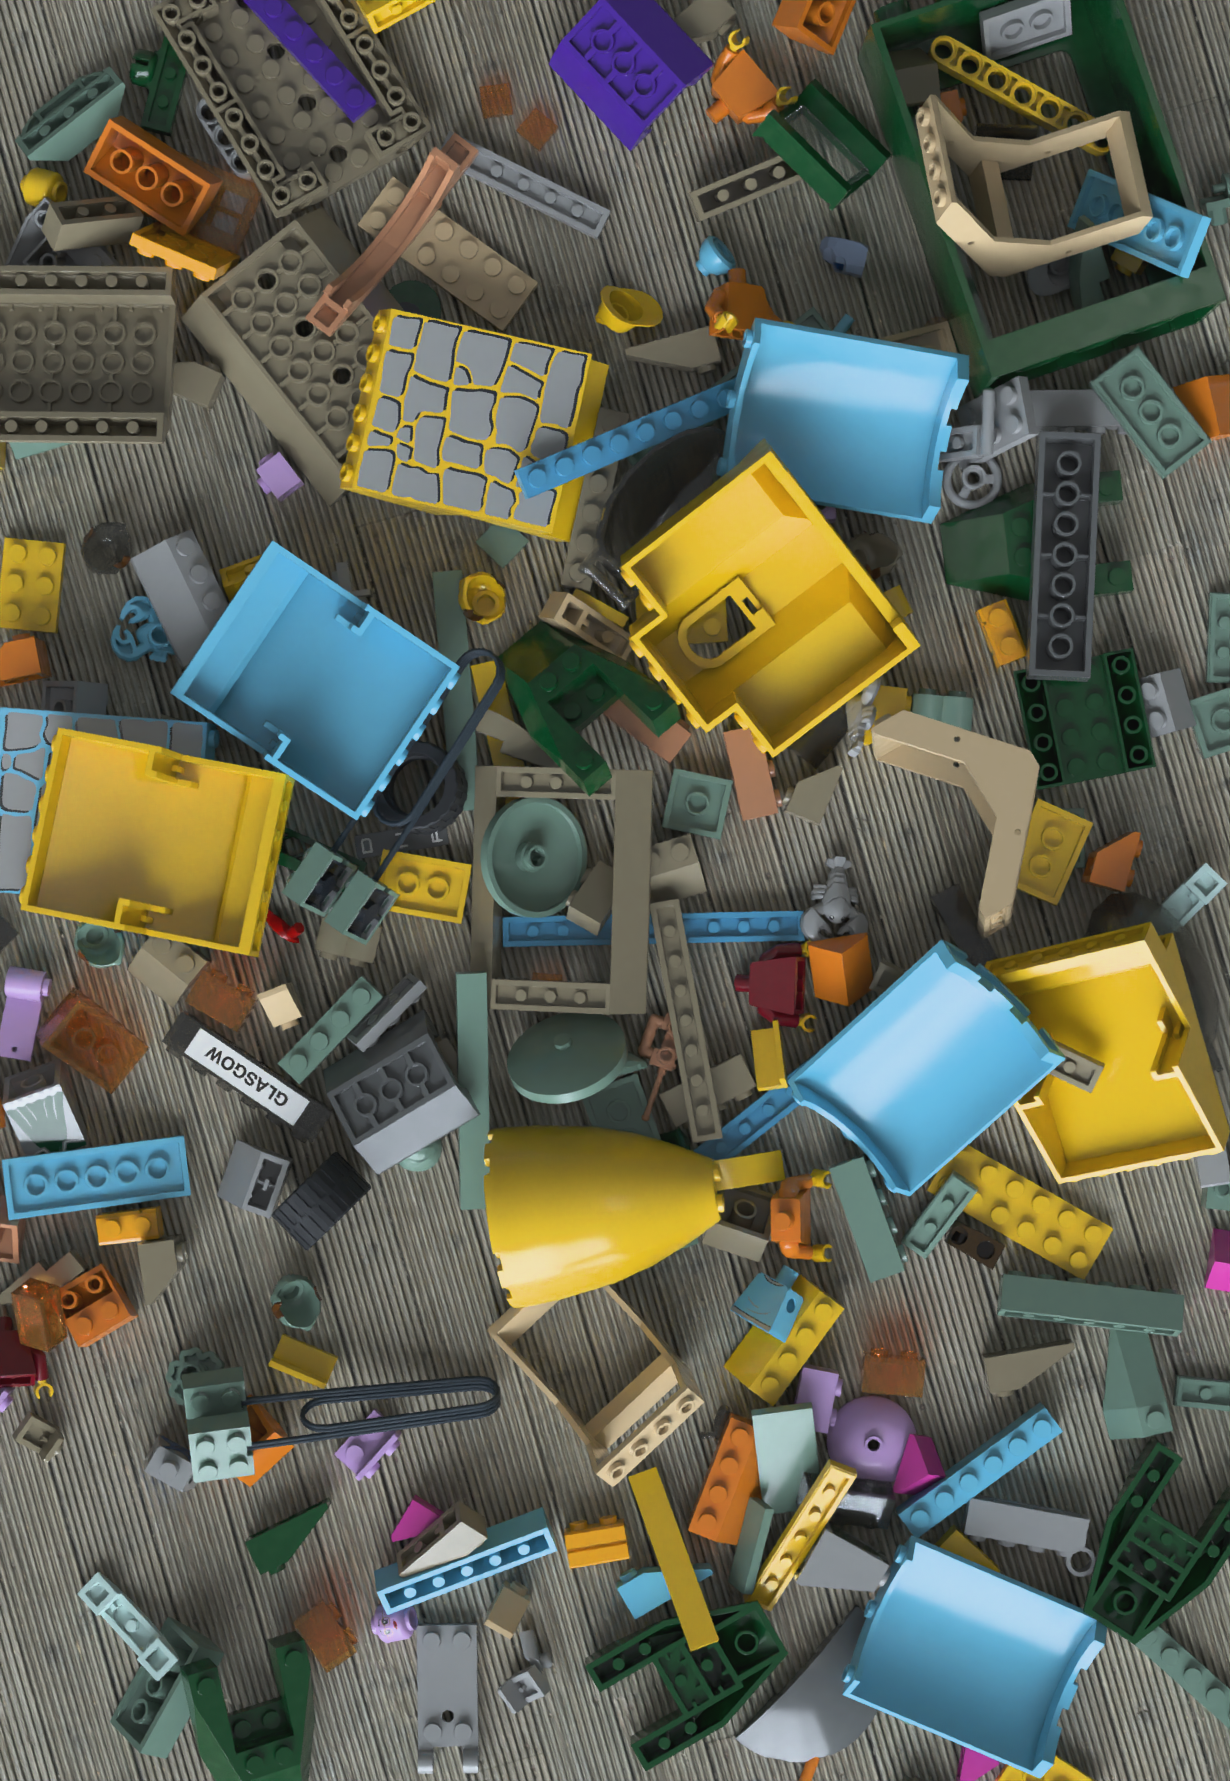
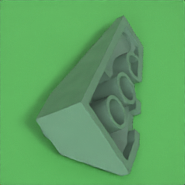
(1133, 1389)

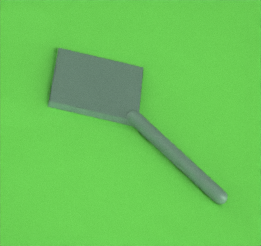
(502, 543)

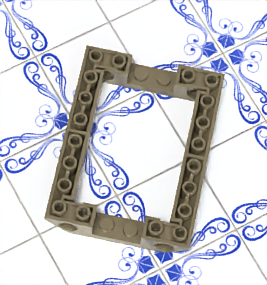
(630, 899)

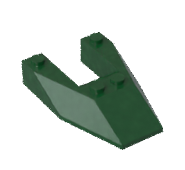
(993, 544)
(568, 684)
(1147, 1563)
(704, 1682)
(263, 1739)

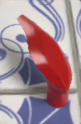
(280, 927)

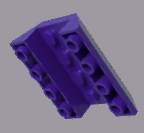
(629, 64)

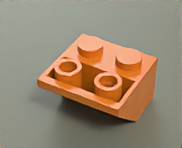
(1112, 863)
(95, 1306)

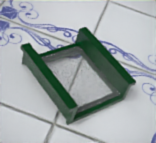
(824, 144)

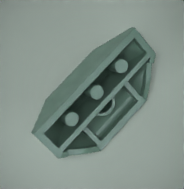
(72, 117)

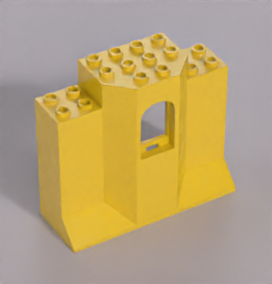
(818, 618)

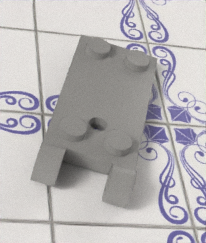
(447, 1682)

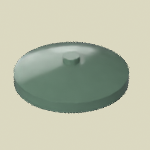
(533, 856)
(567, 1057)

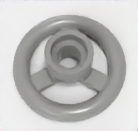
(983, 478)

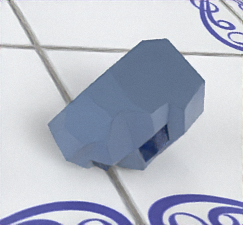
(844, 255)

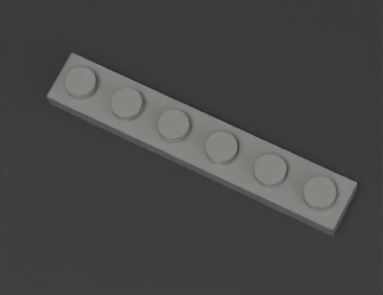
(536, 191)

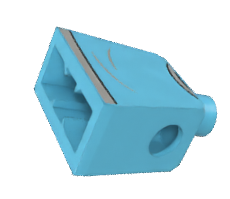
(771, 1303)

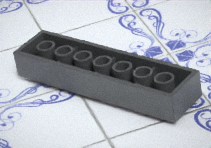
(1063, 556)

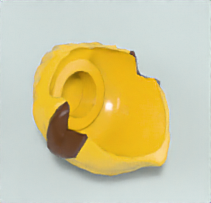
(482, 597)

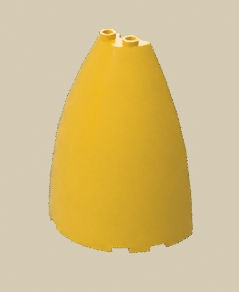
(590, 1206)

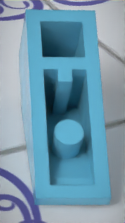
(647, 1588)

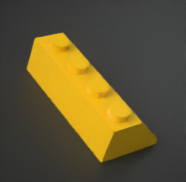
(769, 1364)

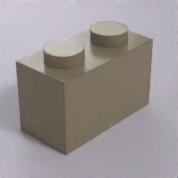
(593, 902)

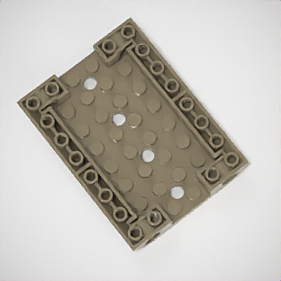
(260, 96)
(275, 369)

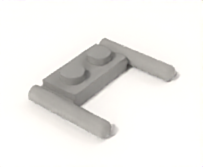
(973, 440)

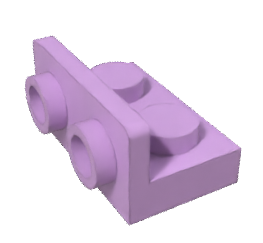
(363, 1451)

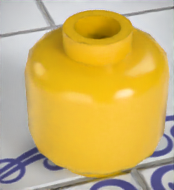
(41, 184)

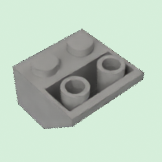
(1166, 702)
(254, 1178)

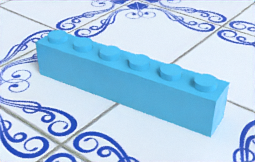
(979, 1470)
(506, 1547)

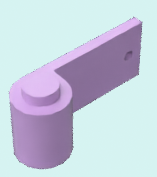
(22, 1011)

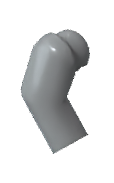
(531, 1651)

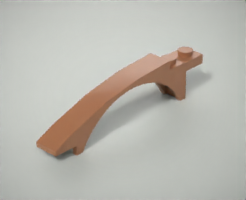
(422, 201)

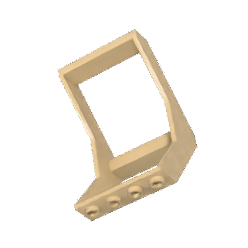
(990, 235)
(995, 778)
(626, 1406)

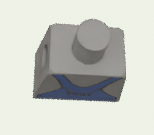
(170, 1464)

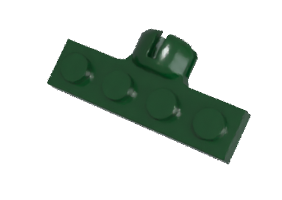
(165, 79)

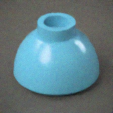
(714, 257)

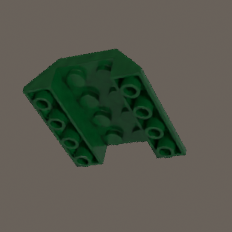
(1087, 726)

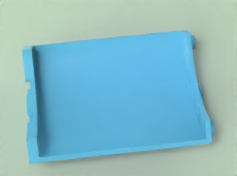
(847, 415)
(927, 1067)
(972, 1655)

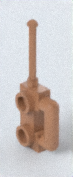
(661, 1058)

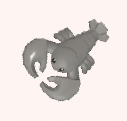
(861, 715)
(834, 904)

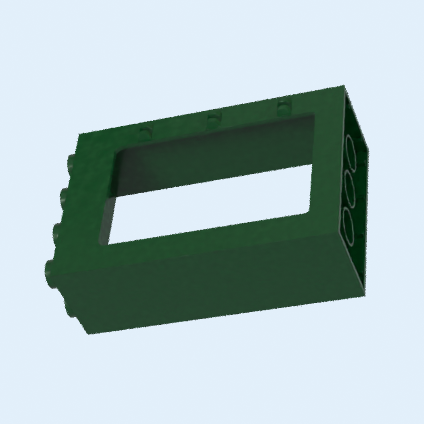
(1111, 80)

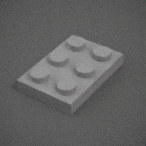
(1023, 25)
(1012, 418)

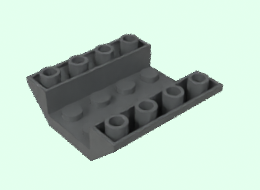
(398, 1094)

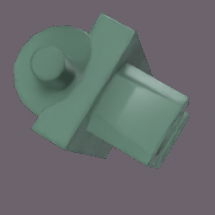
(1216, 205)

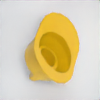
(626, 308)

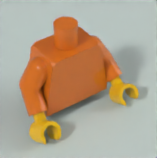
(742, 87)
(736, 305)
(793, 1217)

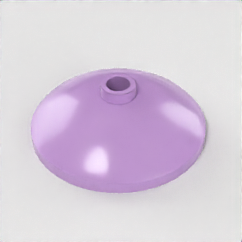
(866, 1420)

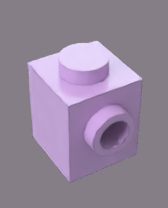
(277, 476)

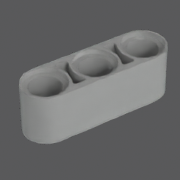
(215, 133)

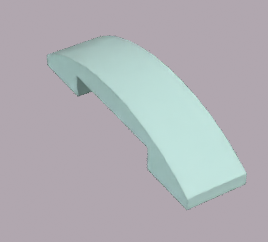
(1194, 893)
(131, 1624)

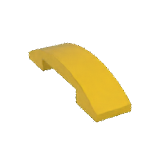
(750, 1170)

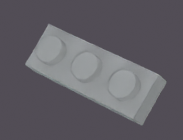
(386, 1012)

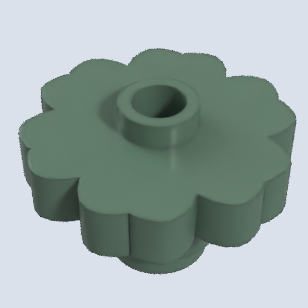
(190, 1361)

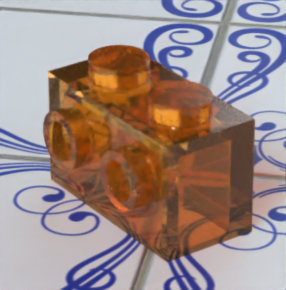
(221, 999)
(39, 1314)
(892, 1373)
(326, 1634)

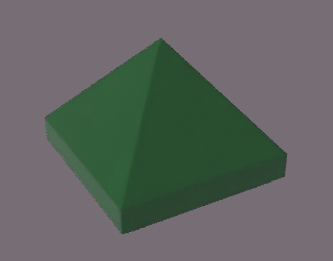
(676, 1137)

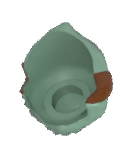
(99, 945)
(296, 1302)

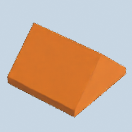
(1208, 403)
(841, 968)

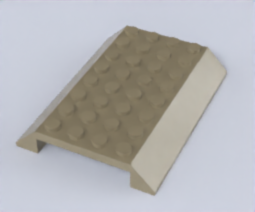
(87, 353)

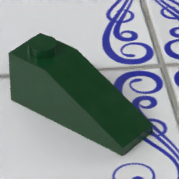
(278, 1542)

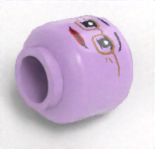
(394, 1626)

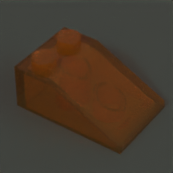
(91, 1040)

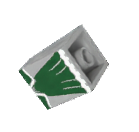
(44, 1109)
(843, 1563)

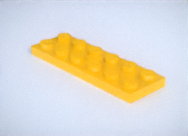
(1027, 1212)

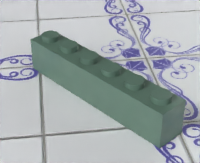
(1090, 1304)

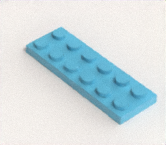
(1167, 241)
(96, 1177)

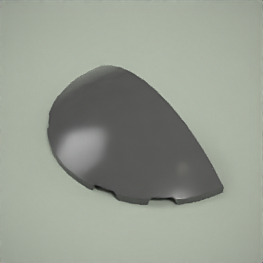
(810, 1712)

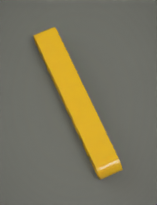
(1011, 83)

